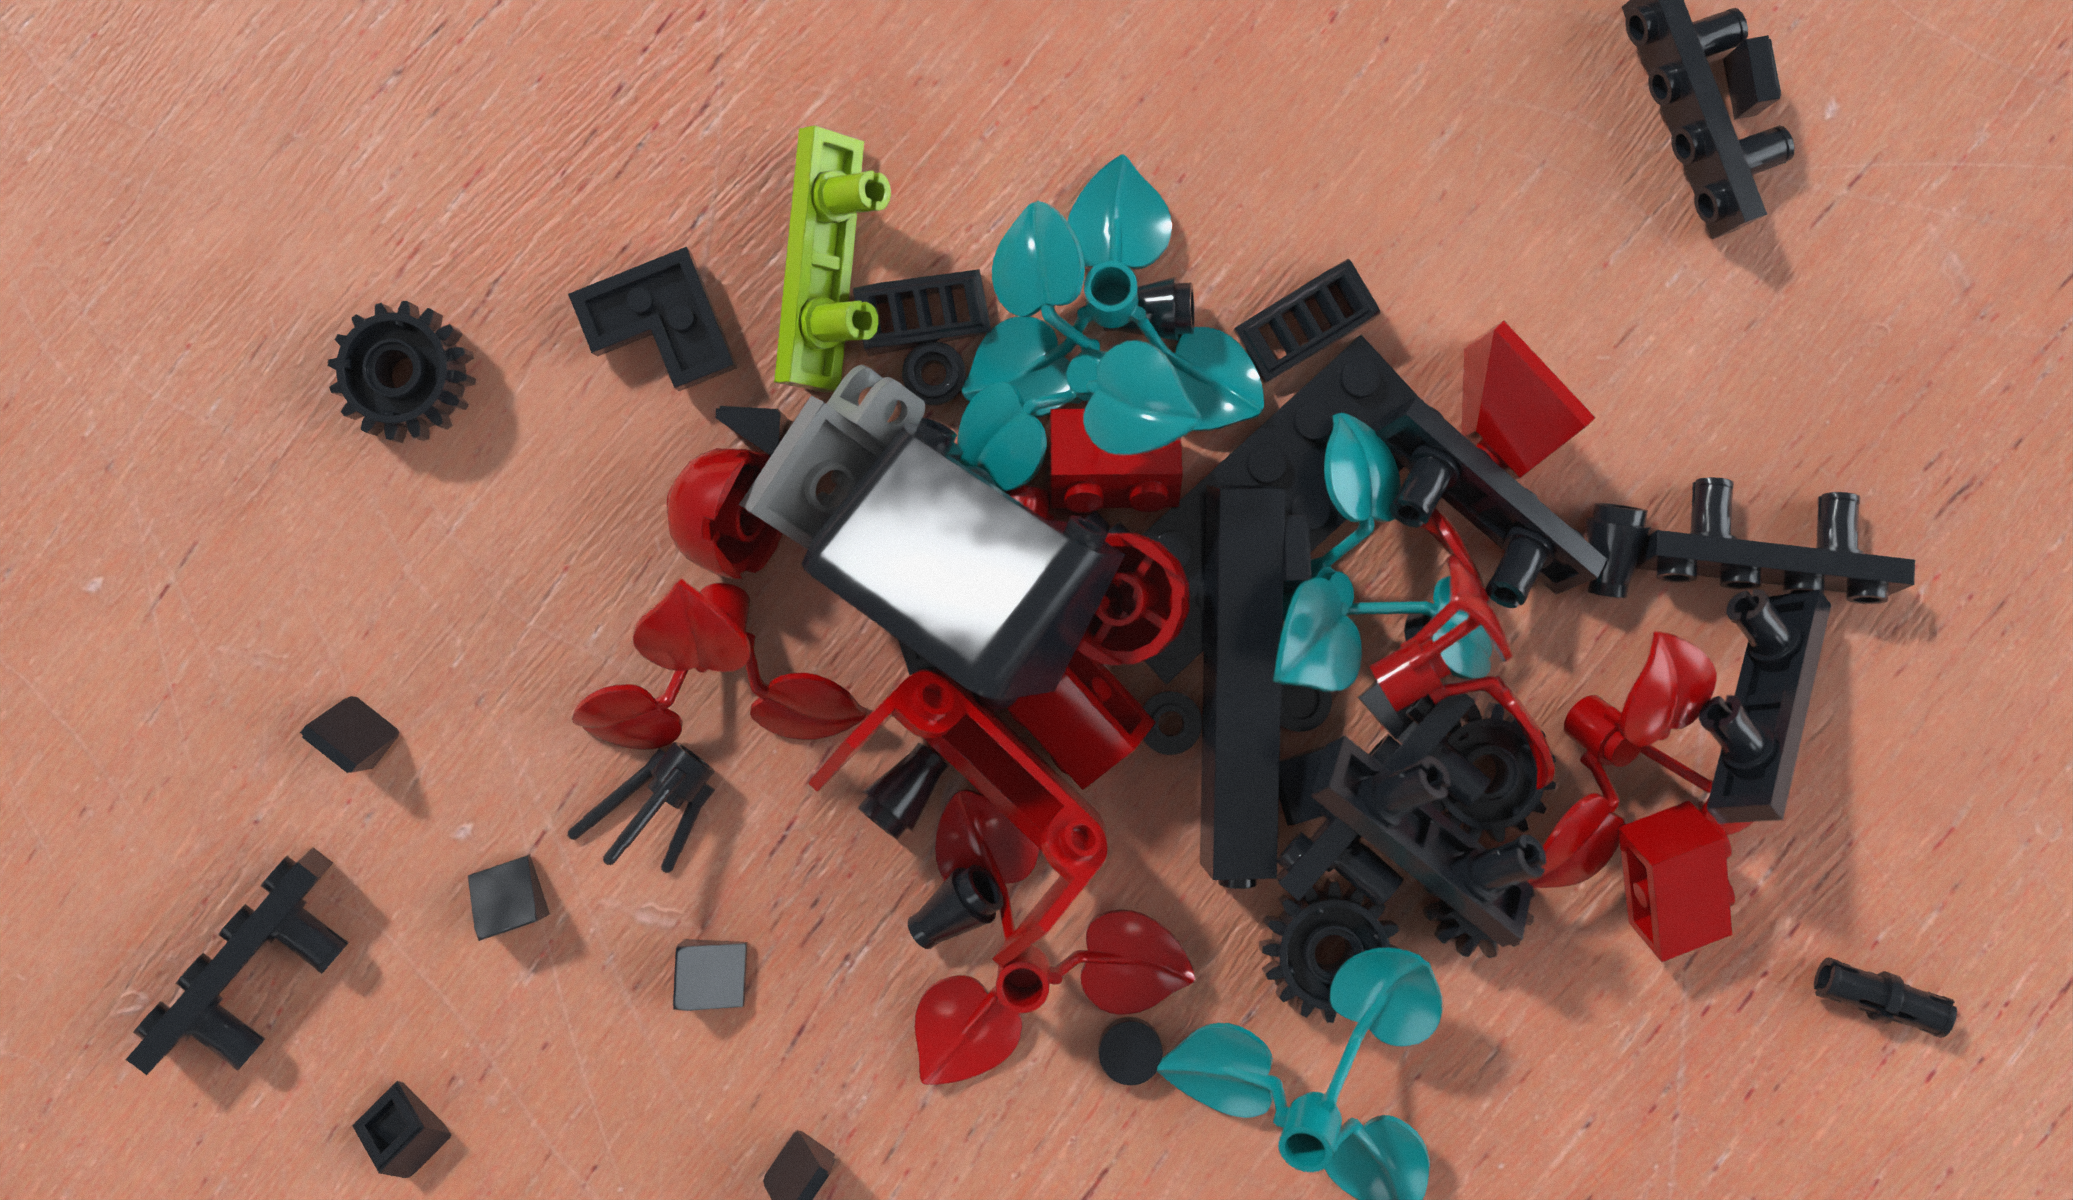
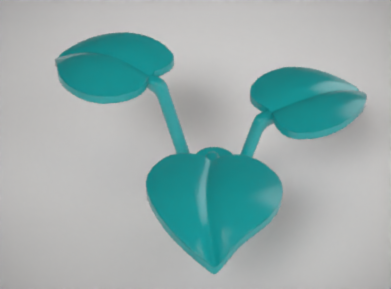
(1120, 229)
(1130, 389)
(1318, 640)
(1384, 1158)

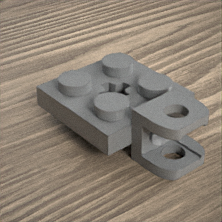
(825, 439)

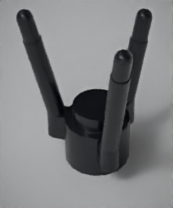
(677, 778)

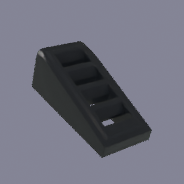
(918, 289)
(1355, 294)

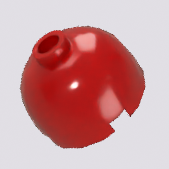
(707, 515)
(1141, 606)

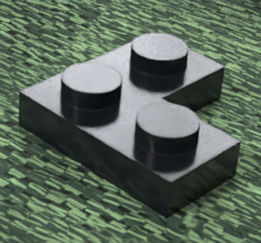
(662, 301)

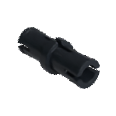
(1885, 997)

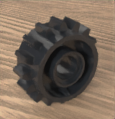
(367, 364)
(1512, 791)
(1301, 929)

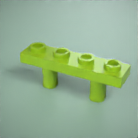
(820, 259)

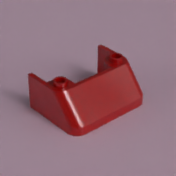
(1007, 774)

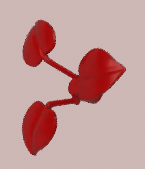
(706, 634)
(1419, 667)
(1663, 698)
(1125, 970)

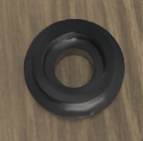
(928, 354)
(1191, 723)

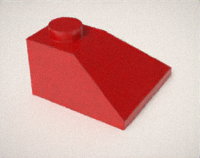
(1516, 402)

